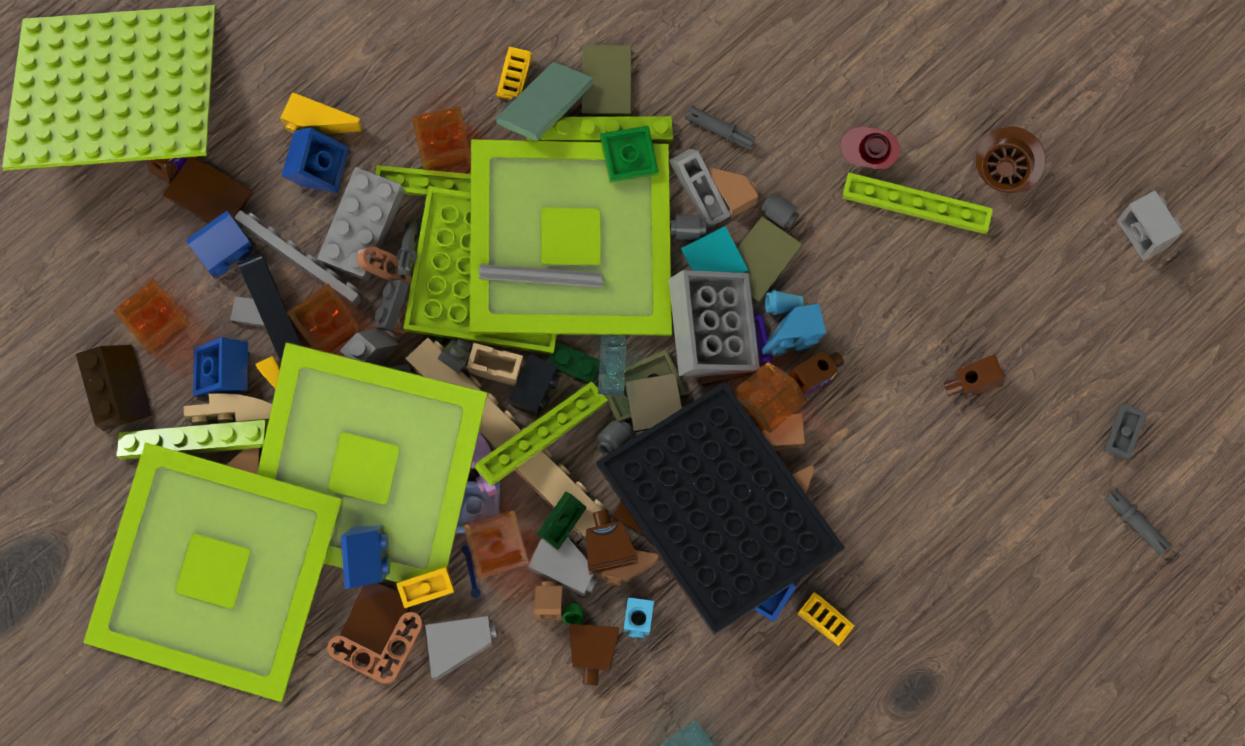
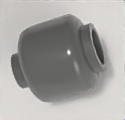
(614, 436)

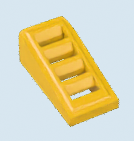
(512, 55)
(270, 370)
(824, 605)

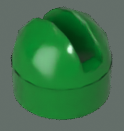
(572, 613)

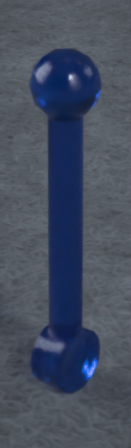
(475, 592)

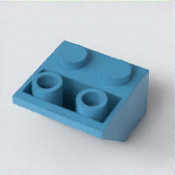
(797, 331)

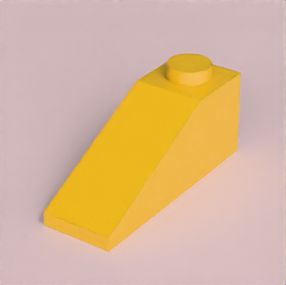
(306, 113)

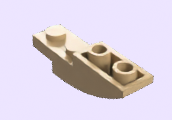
(228, 406)

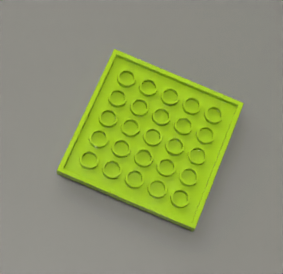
(441, 278)

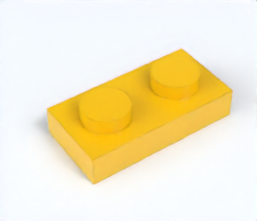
(425, 587)

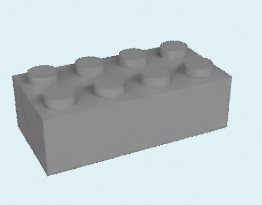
(361, 221)

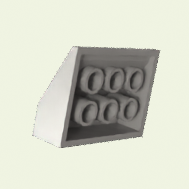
(713, 323)

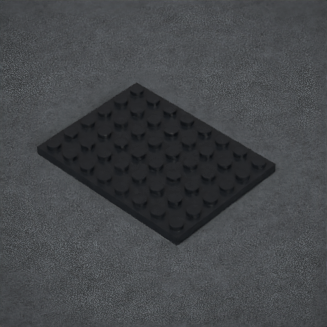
(719, 507)

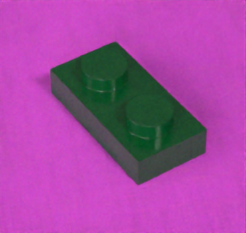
(575, 363)
(561, 520)

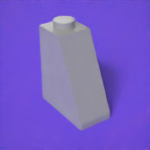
(371, 346)
(563, 566)
(457, 642)

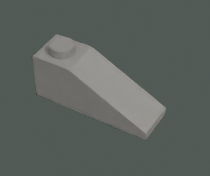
(700, 186)

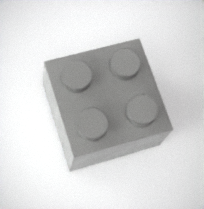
(1149, 225)

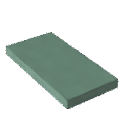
(544, 101)

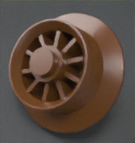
(1010, 159)

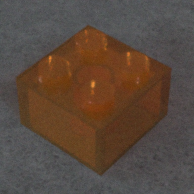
(442, 139)
(151, 317)
(324, 320)
(770, 397)
(495, 544)

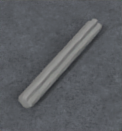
(541, 276)

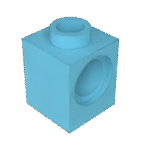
(638, 605)

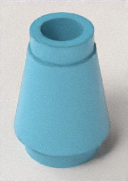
(781, 302)

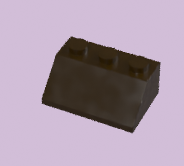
(113, 385)

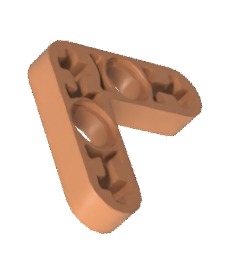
(380, 270)
(376, 660)

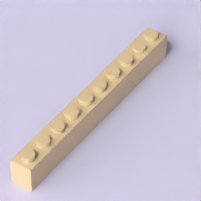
(498, 427)

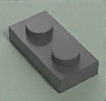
(391, 305)
(456, 354)
(1125, 432)

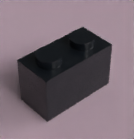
(534, 385)

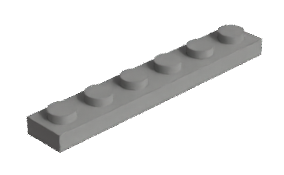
(291, 252)

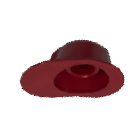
(870, 147)

